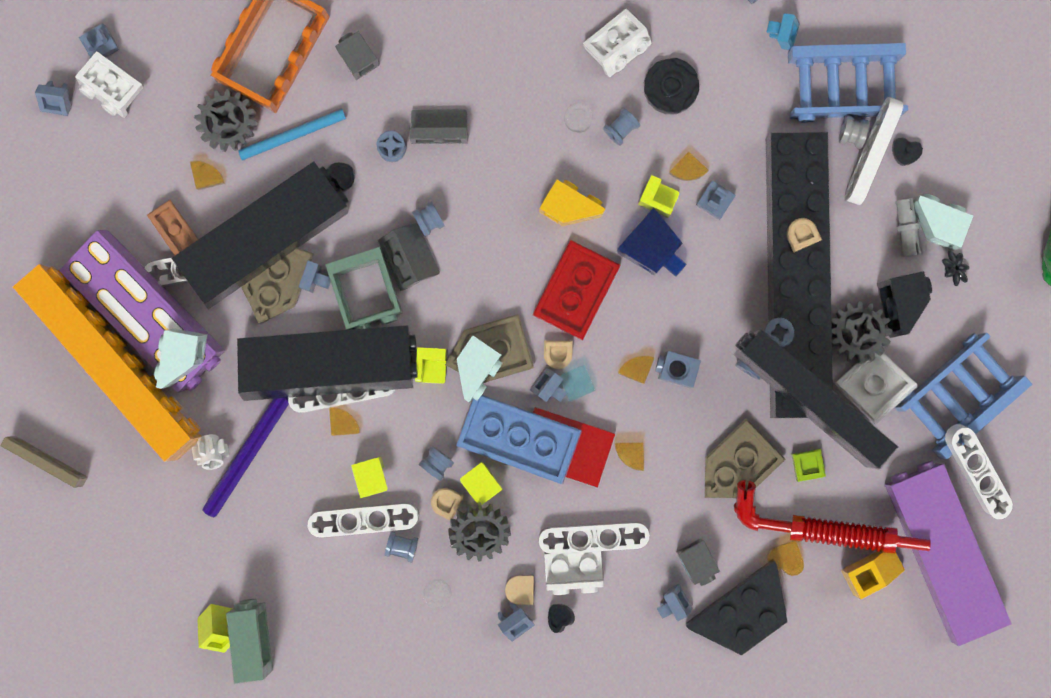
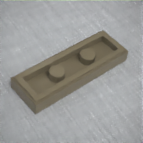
(44, 461)

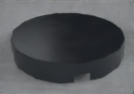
(671, 86)

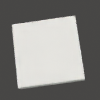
(876, 386)

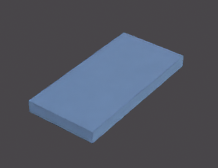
(519, 438)

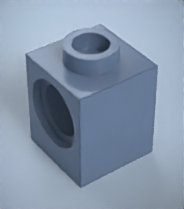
(690, 366)

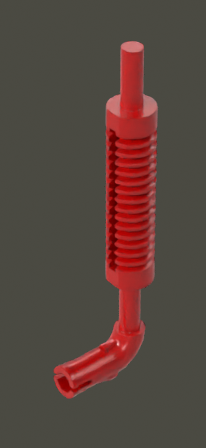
(825, 531)

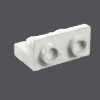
(618, 42)
(108, 84)
(573, 571)

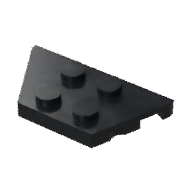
(745, 612)

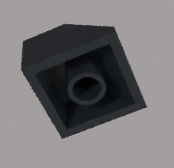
(904, 301)

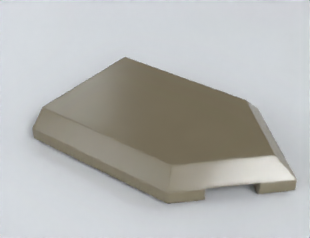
(278, 286)
(503, 336)
(739, 457)

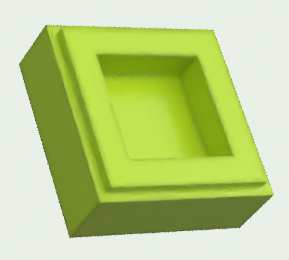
(808, 465)

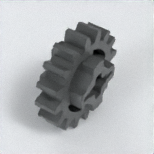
(231, 111)
(870, 336)
(479, 532)

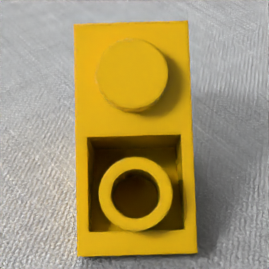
(568, 206)
(872, 573)

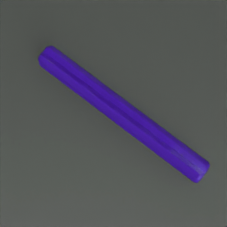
(245, 456)

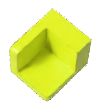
(658, 197)
(431, 365)
(370, 477)
(481, 483)
(213, 629)

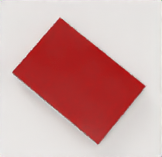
(576, 290)
(590, 452)

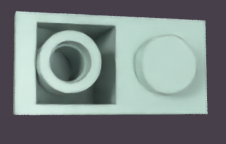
(942, 223)
(180, 355)
(475, 365)

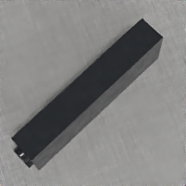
(261, 234)
(326, 363)
(814, 399)

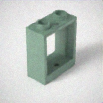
(354, 263)
(249, 641)

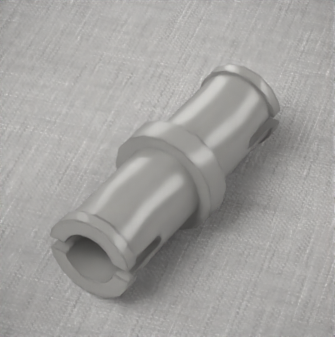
(908, 227)

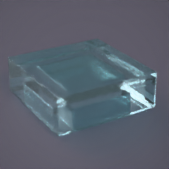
(577, 383)

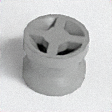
(854, 131)

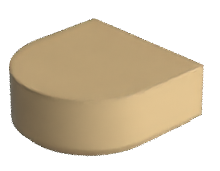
(802, 234)
(557, 353)
(446, 502)
(520, 589)

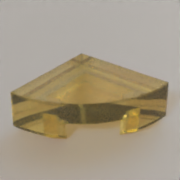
(688, 169)
(205, 175)
(637, 368)
(342, 422)
(631, 454)

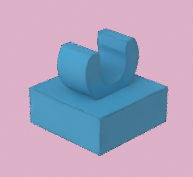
(785, 31)

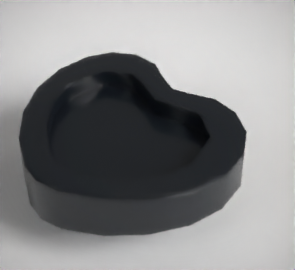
(906, 152)
(342, 175)
(559, 617)

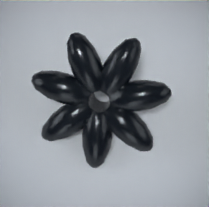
(955, 268)

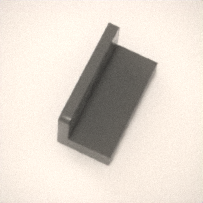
(438, 126)
(408, 256)

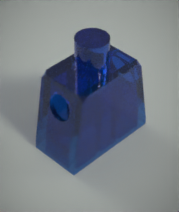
(653, 246)

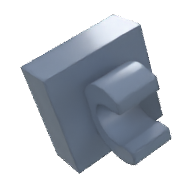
(99, 40)
(53, 99)
(715, 200)
(312, 277)
(548, 386)
(675, 603)
(515, 624)

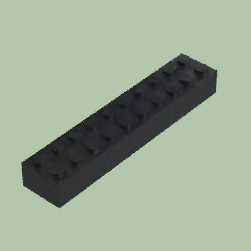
(800, 279)

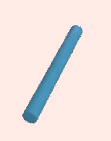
(292, 134)

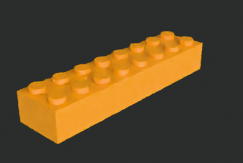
(109, 362)

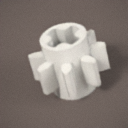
(210, 452)

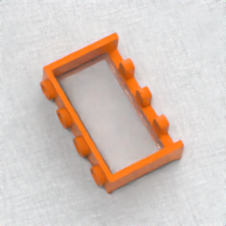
(269, 49)

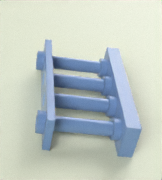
(832, 56)
(989, 405)

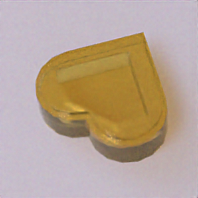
(787, 558)

